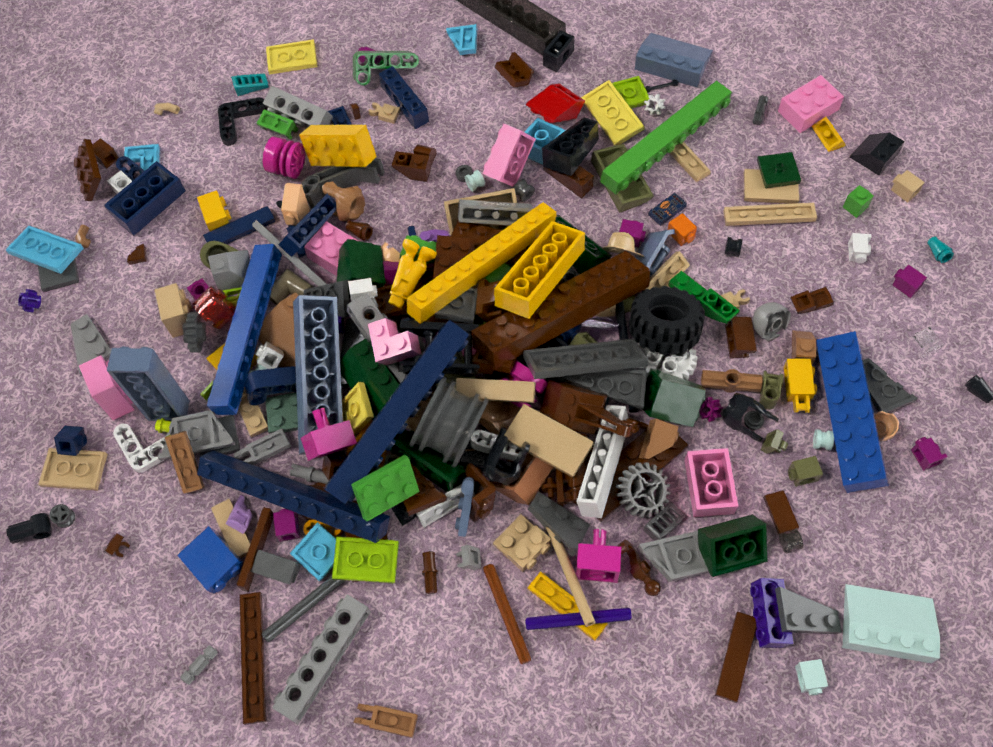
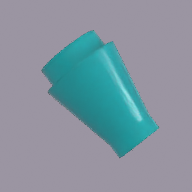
(940, 250)

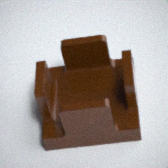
(486, 302)

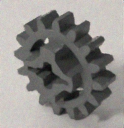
(194, 332)

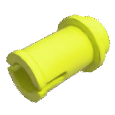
(162, 425)

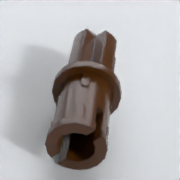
(430, 572)

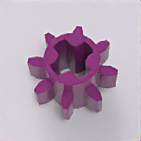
(710, 409)

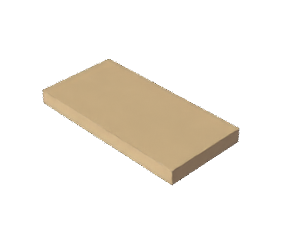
(549, 440)

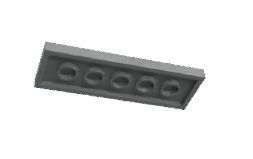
(584, 358)

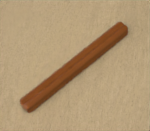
(507, 614)

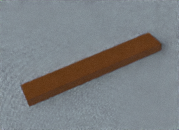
(252, 658)

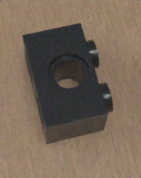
(558, 51)

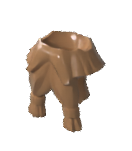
(349, 201)

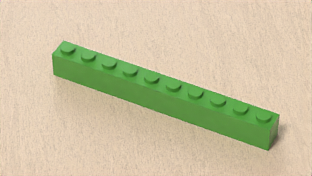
(665, 137)

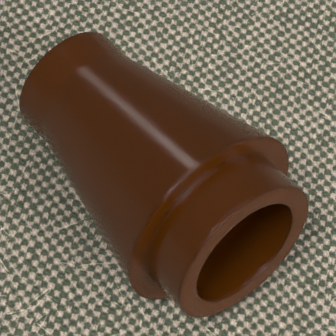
(360, 230)

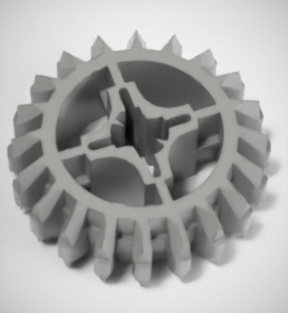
(658, 483)

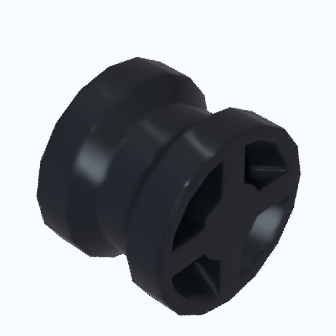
(733, 246)

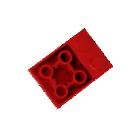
(556, 104)

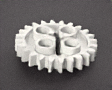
(679, 366)

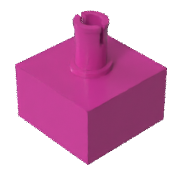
(327, 437)
(597, 560)

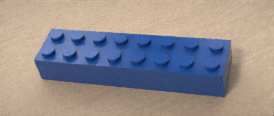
(851, 413)

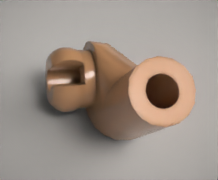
(81, 236)

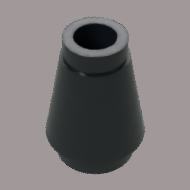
(979, 388)

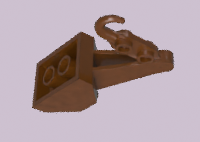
(583, 409)

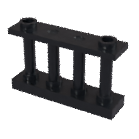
(429, 331)

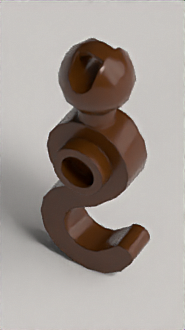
(640, 569)

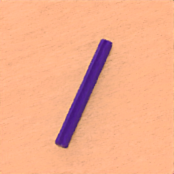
(574, 619)

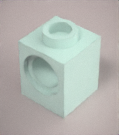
(811, 677)

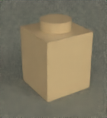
(907, 185)

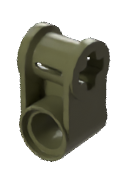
(770, 387)

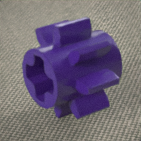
(29, 300)

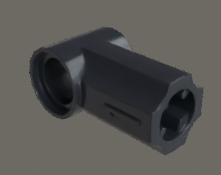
(37, 528)

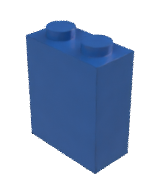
(211, 560)

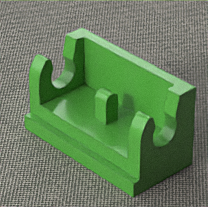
(277, 123)

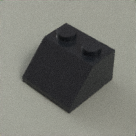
(877, 151)

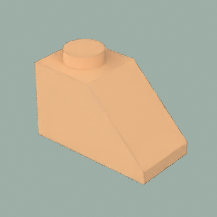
(294, 204)

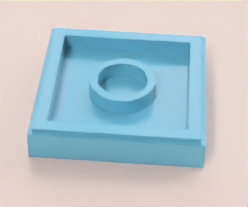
(316, 551)

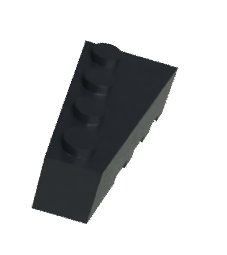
(571, 147)

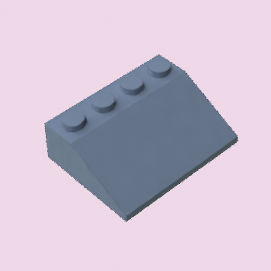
(672, 59)

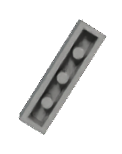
(491, 212)

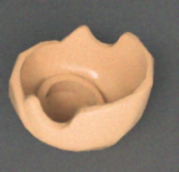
(886, 425)

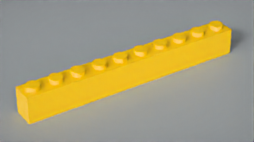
(479, 263)

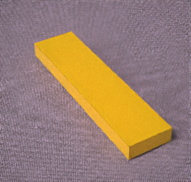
(561, 602)

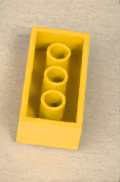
(338, 145)

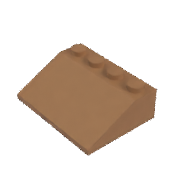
(279, 330)

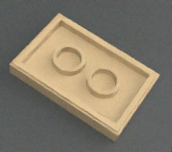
(756, 192)
(73, 472)

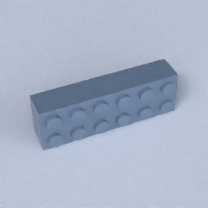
(147, 383)

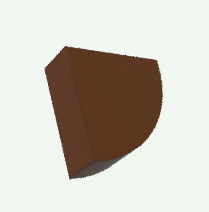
(355, 110)
(137, 255)

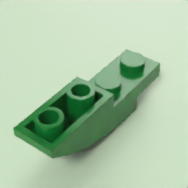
(714, 304)

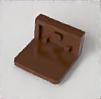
(484, 492)

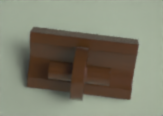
(563, 497)

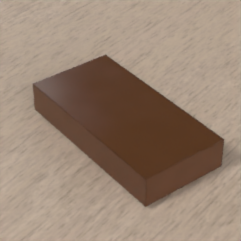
(781, 512)

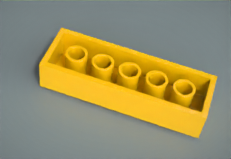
(539, 269)

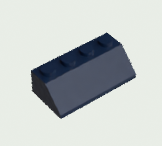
(145, 198)

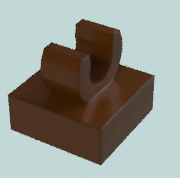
(114, 544)

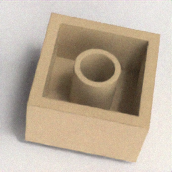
(173, 308)

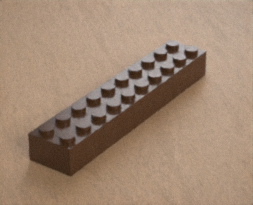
(563, 309)

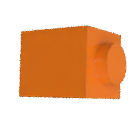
(684, 229)

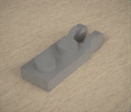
(264, 447)

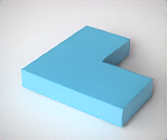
(144, 154)

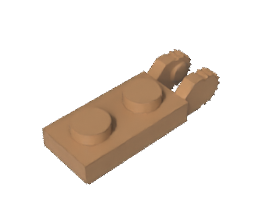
(388, 720)

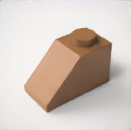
(803, 345)
(658, 438)

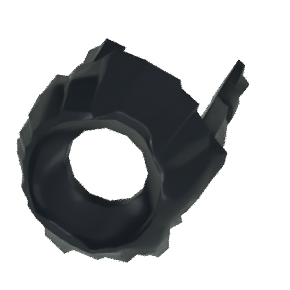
(735, 410)
(502, 470)

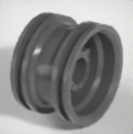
(448, 422)

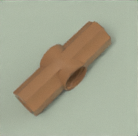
(742, 381)

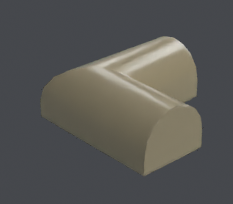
(287, 284)

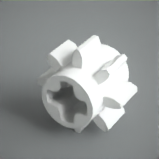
(649, 104)

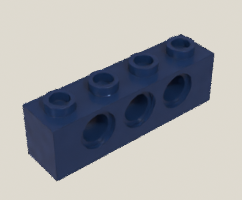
(404, 97)
(308, 225)

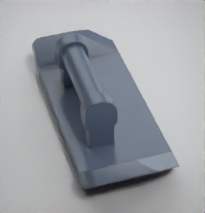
(651, 246)

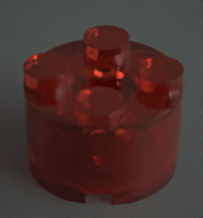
(214, 307)

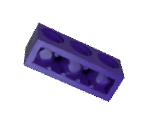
(764, 621)

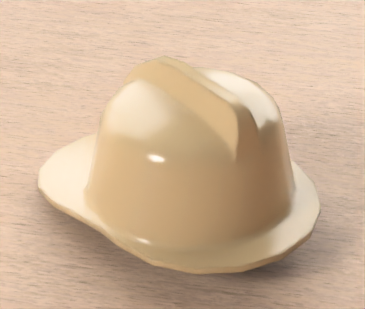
(621, 242)

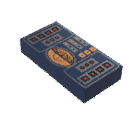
(667, 209)

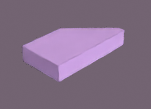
(239, 516)

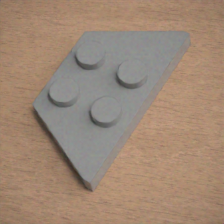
(203, 431)
(676, 556)

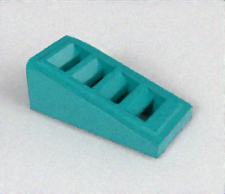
(241, 86)

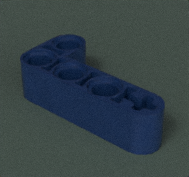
(268, 382)

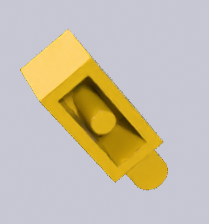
(799, 383)

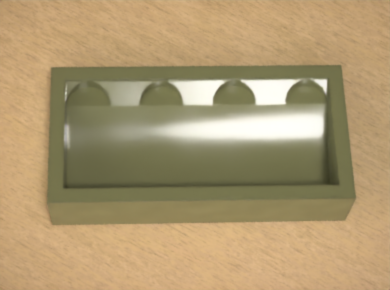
(636, 192)

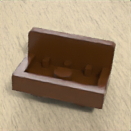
(515, 71)

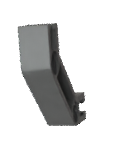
(342, 177)

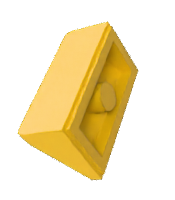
(828, 134)

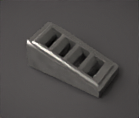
(655, 534)

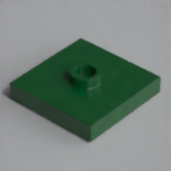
(778, 170)

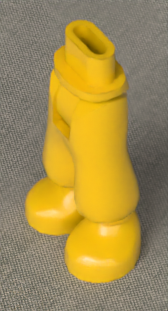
(409, 272)

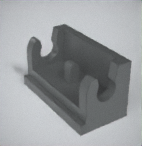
(275, 567)

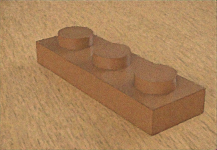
(184, 462)

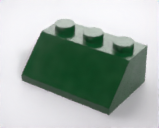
(733, 544)

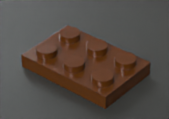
(87, 170)

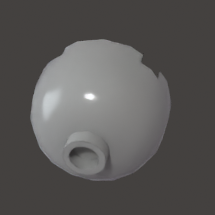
(770, 317)

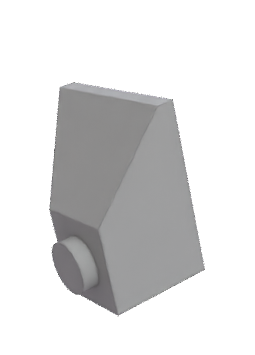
(229, 268)

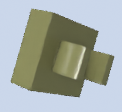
(773, 442)

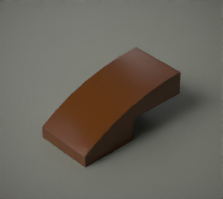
(812, 301)

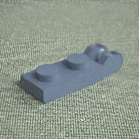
(465, 505)

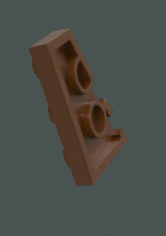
(426, 498)

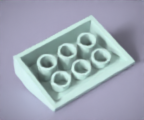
(890, 624)

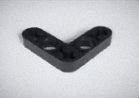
(233, 112)

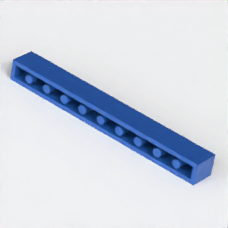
(244, 330)

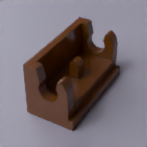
(740, 337)

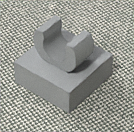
(470, 557)

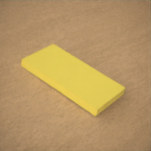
(612, 113)

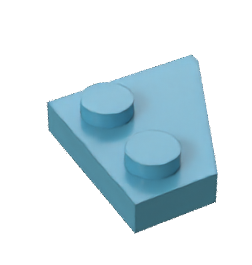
(464, 38)

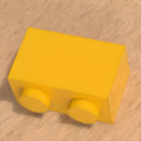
(213, 210)

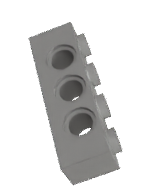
(277, 97)

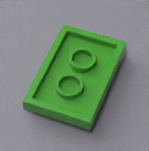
(385, 488)

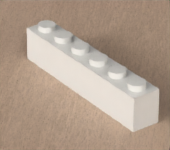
(601, 467)

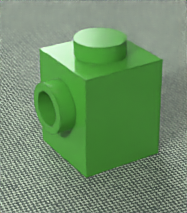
(858, 201)

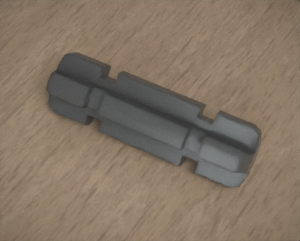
(760, 110)

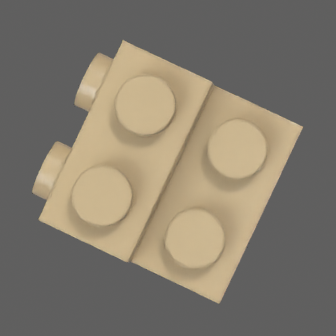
(523, 543)

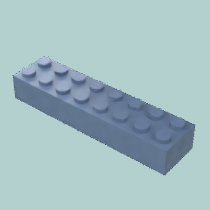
(316, 362)

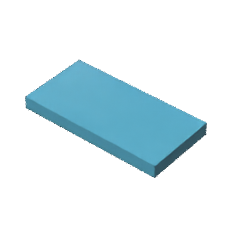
(44, 249)

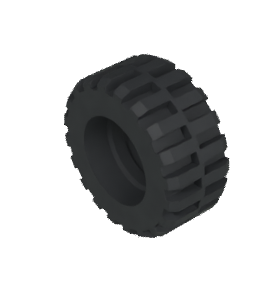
(665, 336)

